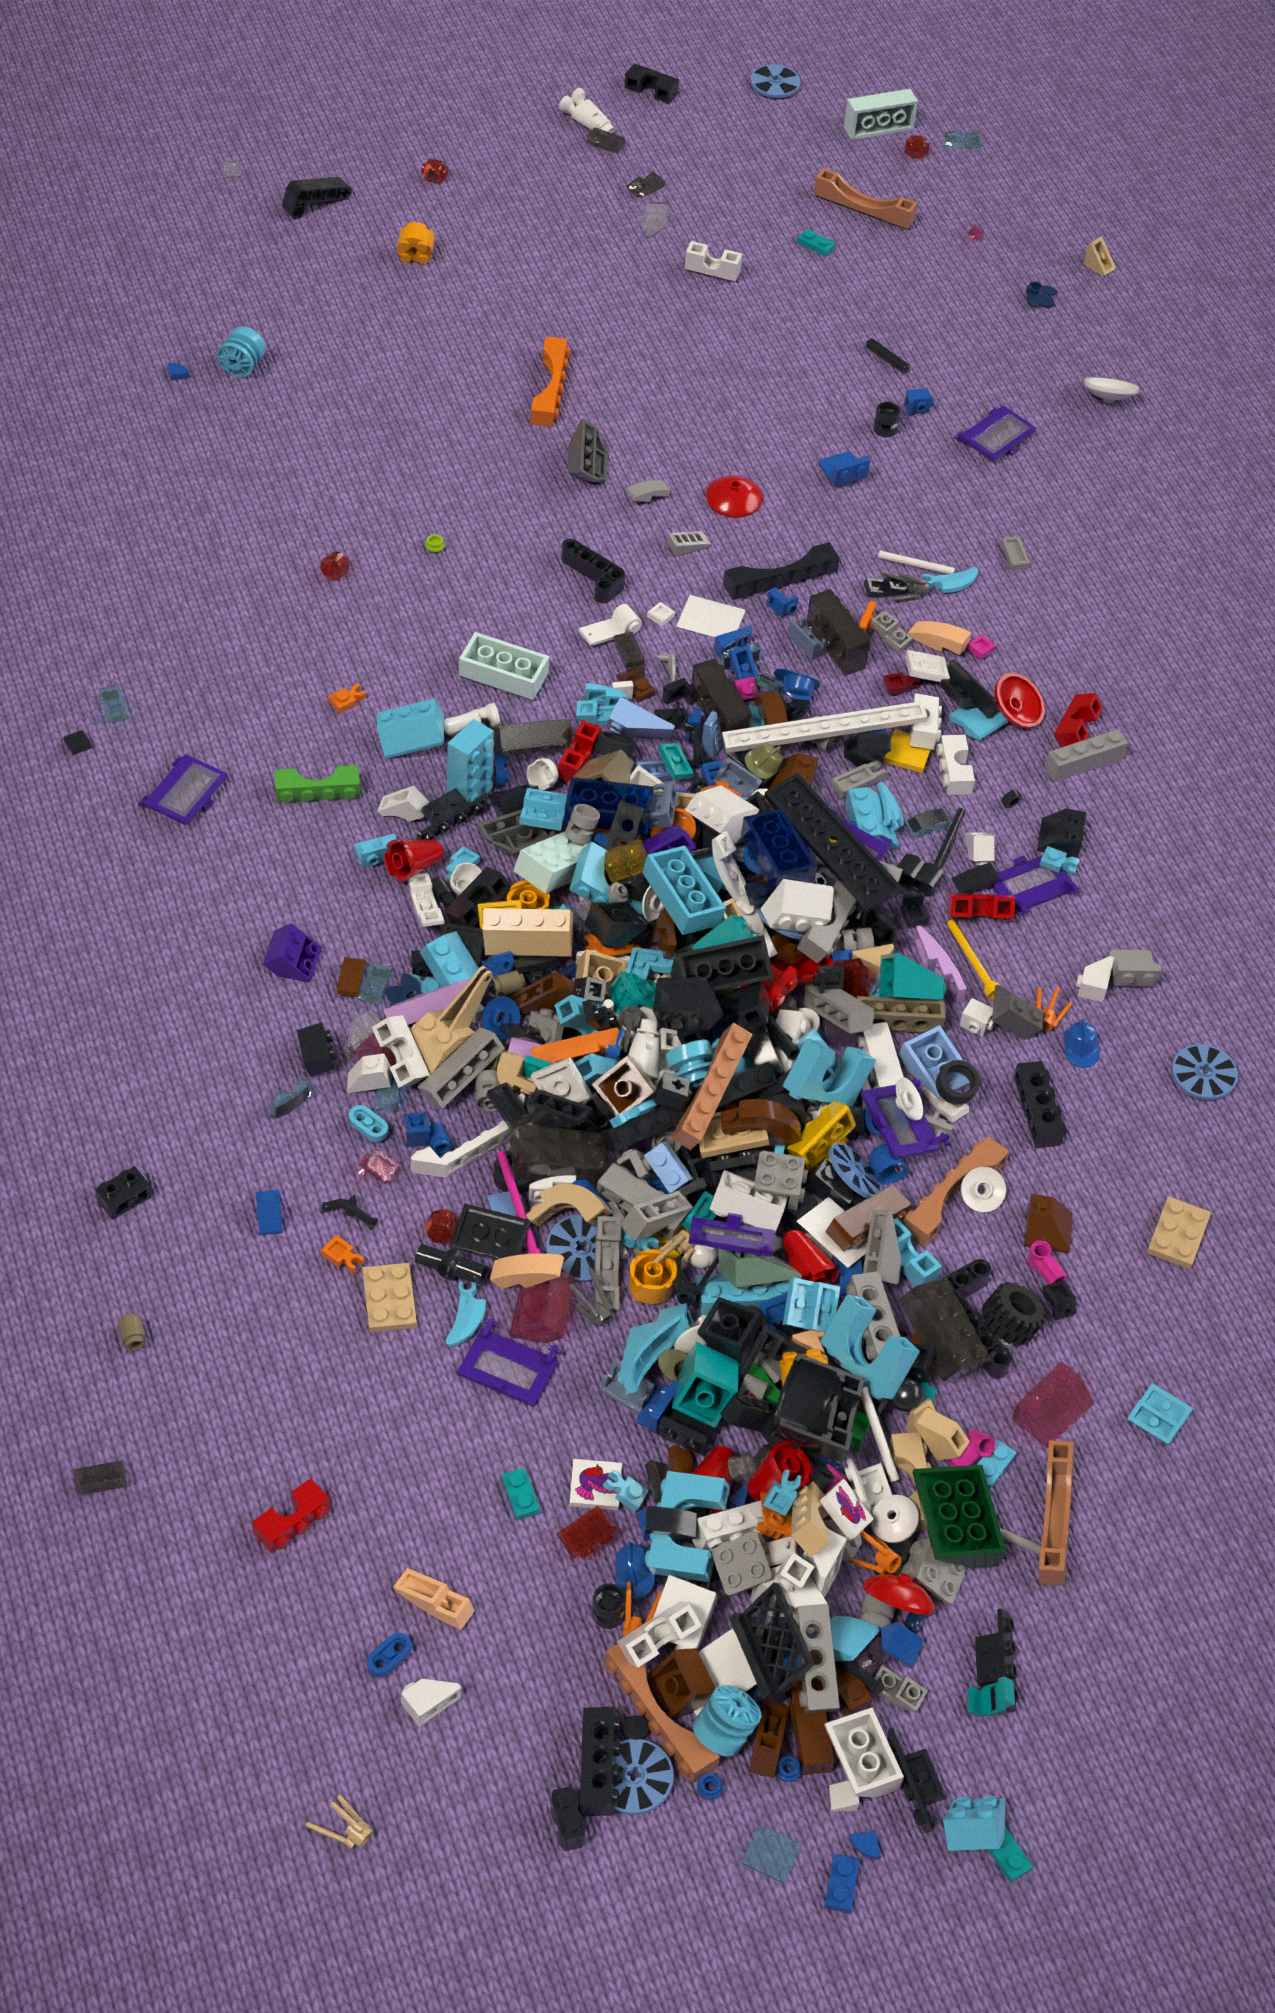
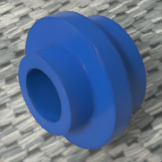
(791, 1762)
(709, 1779)

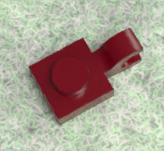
(899, 683)

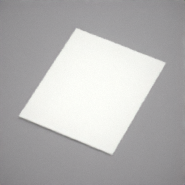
(709, 617)
(816, 1224)
(727, 1663)

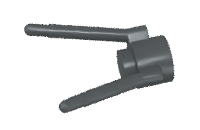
(916, 586)
(631, 1017)
(596, 1313)

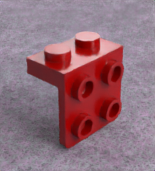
(779, 986)

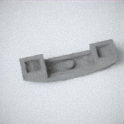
(607, 1259)

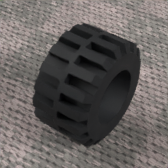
(1013, 1313)

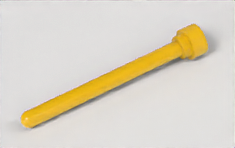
(989, 985)

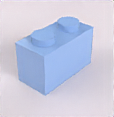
(668, 1167)

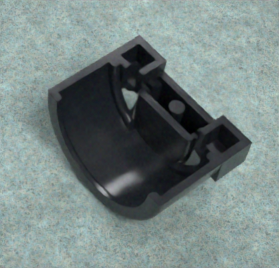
(804, 1412)

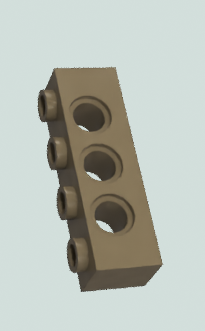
(907, 1014)

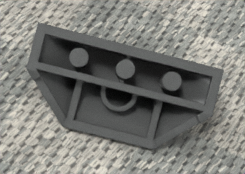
(587, 454)
(510, 835)

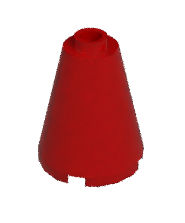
(410, 857)
(808, 1258)
(779, 1458)
(716, 1465)

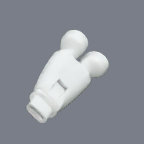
(585, 111)
(455, 724)
(646, 1048)

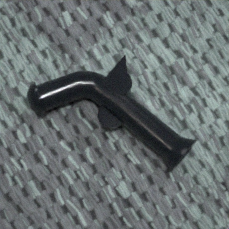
(350, 1209)

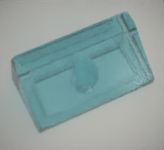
(388, 1098)

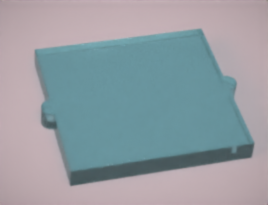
(771, 1854)

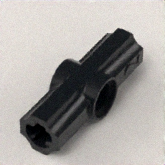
(451, 1264)

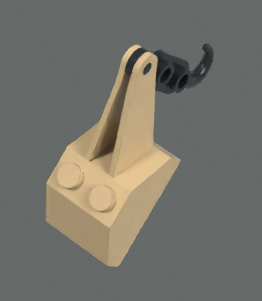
(445, 1030)

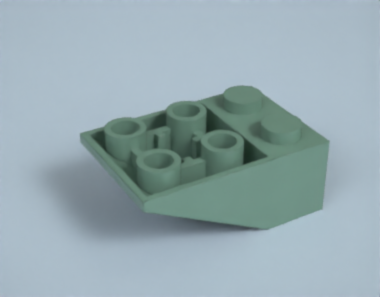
(751, 1269)

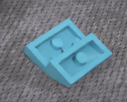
(976, 723)
(543, 809)
(810, 1304)
(1160, 1414)
(850, 1636)

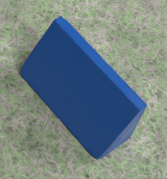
(901, 1643)

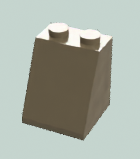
(609, 767)

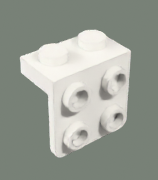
(868, 1484)

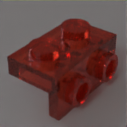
(854, 977)
(586, 1532)

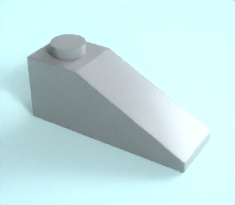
(654, 1215)
(883, 1247)

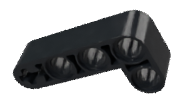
(316, 190)
(606, 575)

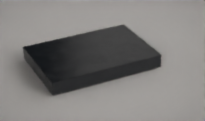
(489, 1233)

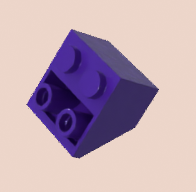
(669, 839)
(292, 954)

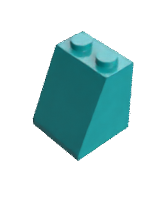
(730, 930)
(908, 980)
(706, 1384)

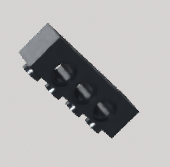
(625, 812)
(1039, 1104)
(595, 1723)

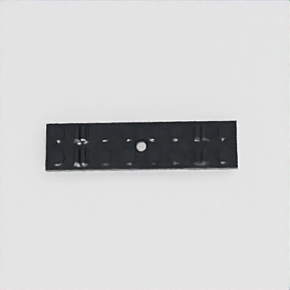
(847, 857)

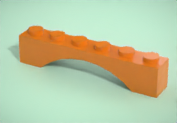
(544, 405)

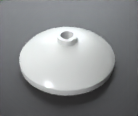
(1110, 389)

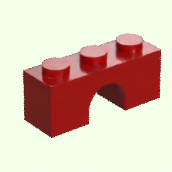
(1072, 726)
(579, 752)
(980, 905)
(277, 1530)

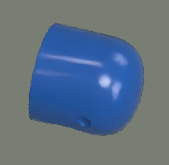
(880, 1160)

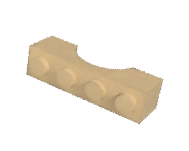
(908, 1454)
(807, 1520)

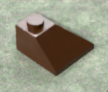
(1048, 1222)

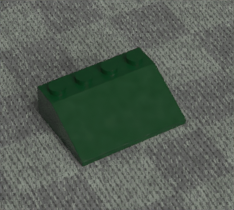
(960, 1515)

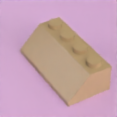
(528, 932)

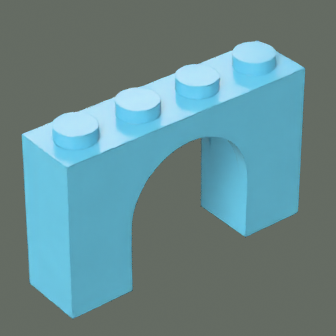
(590, 878)
(572, 1015)
(842, 1086)
(844, 1342)
(685, 1492)

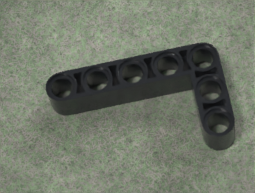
(972, 1283)
(757, 1416)

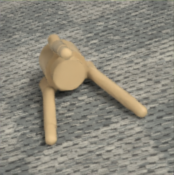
(680, 1245)
(357, 1831)

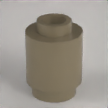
(509, 983)
(132, 1332)

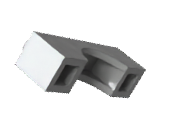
(819, 939)

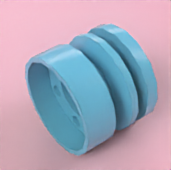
(241, 351)
(691, 1061)
(726, 1720)

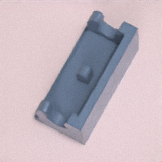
(806, 639)
(738, 778)
(663, 806)
(633, 1401)

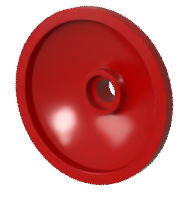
(734, 496)
(1019, 700)
(804, 967)
(899, 1592)

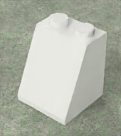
(807, 1595)
(700, 1599)

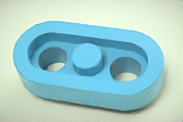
(370, 1123)

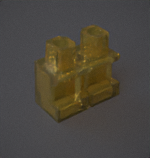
(621, 858)

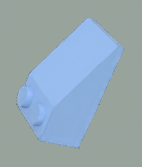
(636, 722)
(927, 1055)

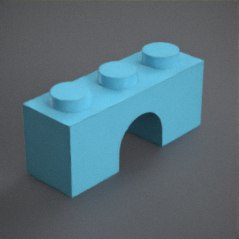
(915, 1266)

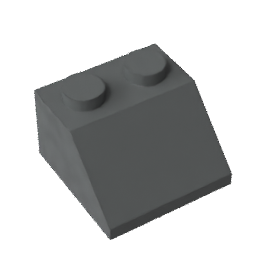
(1016, 1014)

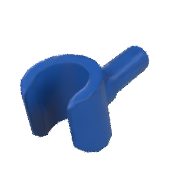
(613, 1050)

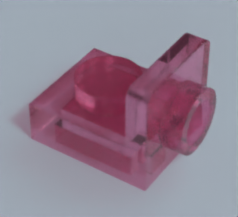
(378, 1165)

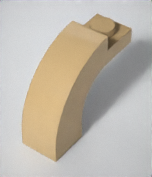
(568, 1196)

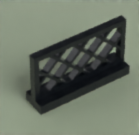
(759, 1654)

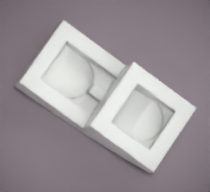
(950, 1111)

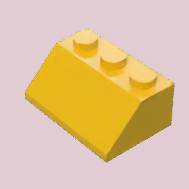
(819, 1135)

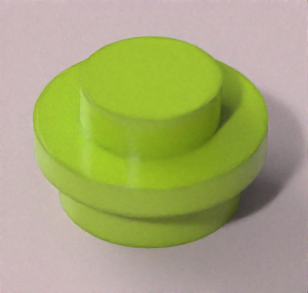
(435, 543)

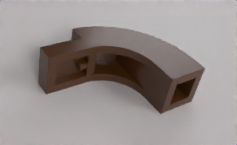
(771, 709)
(665, 934)
(763, 1115)

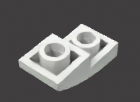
(538, 1186)

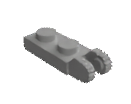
(859, 778)

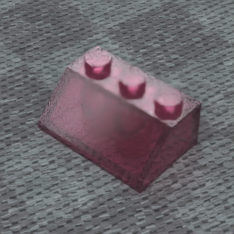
(542, 1310)
(1053, 1405)

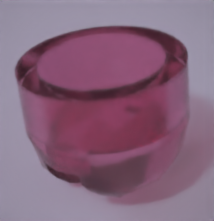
(975, 232)

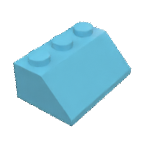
(411, 728)
(867, 810)
(449, 959)

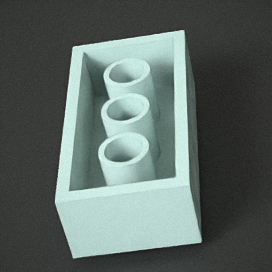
(880, 114)
(503, 665)
(549, 862)

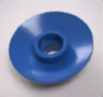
(507, 1012)

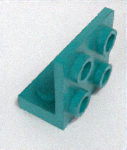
(631, 991)

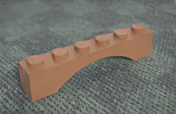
(835, 188)
(704, 1104)
(927, 1218)
(1057, 1513)
(691, 1755)

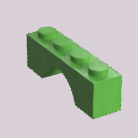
(340, 785)

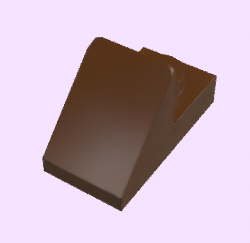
(641, 687)
(786, 951)

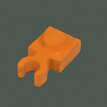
(344, 699)
(341, 1252)

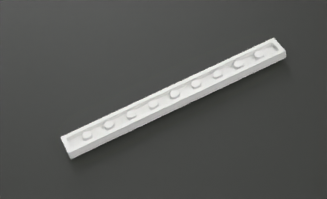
(825, 726)

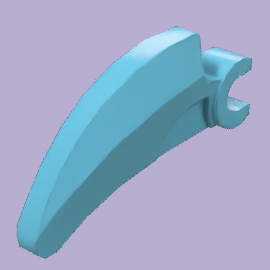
(952, 582)
(892, 812)
(639, 1109)
(469, 1316)

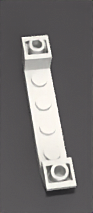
(429, 1163)

